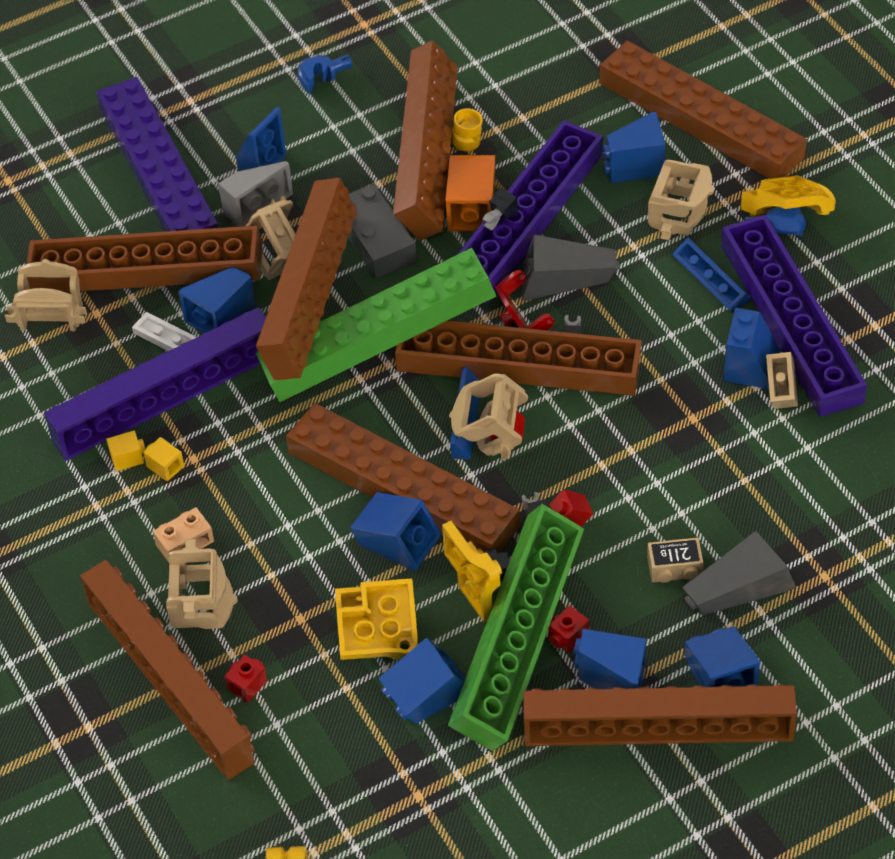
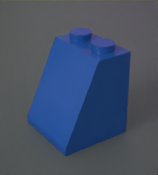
(635, 150)
(217, 299)
(747, 349)
(397, 529)
(722, 659)
(610, 660)
(423, 682)

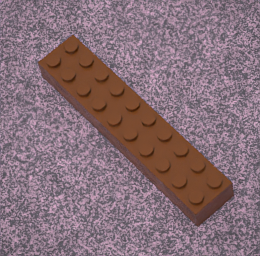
(703, 111)
(426, 141)
(149, 257)
(306, 279)
(524, 356)
(382, 467)
(169, 669)
(659, 715)

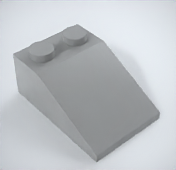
(254, 189)

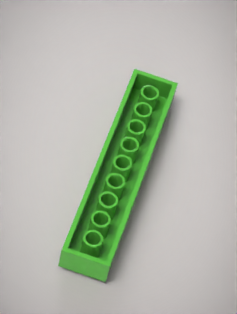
(390, 320)
(516, 628)

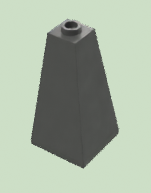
(564, 266)
(739, 577)

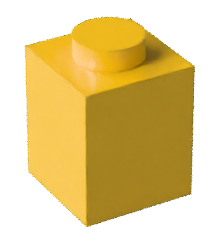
(126, 450)
(163, 459)

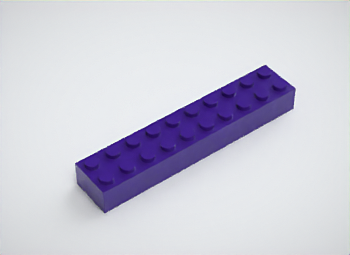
(154, 158)
(540, 196)
(793, 315)
(156, 385)

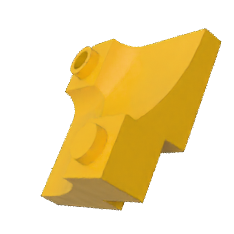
(788, 193)
(475, 570)
(376, 619)

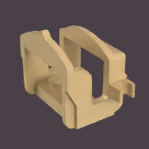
(696, 194)
(278, 230)
(44, 303)
(502, 419)
(183, 608)

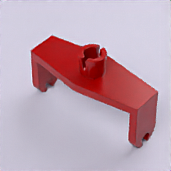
(512, 314)

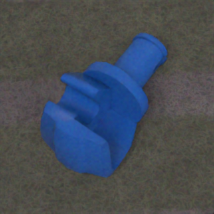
(321, 64)
(786, 220)

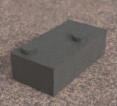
(379, 234)

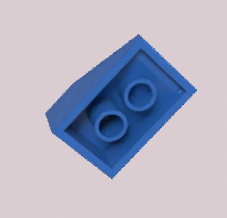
(264, 144)

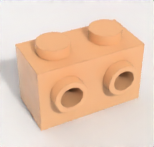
(187, 526)

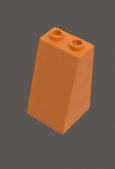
(469, 191)

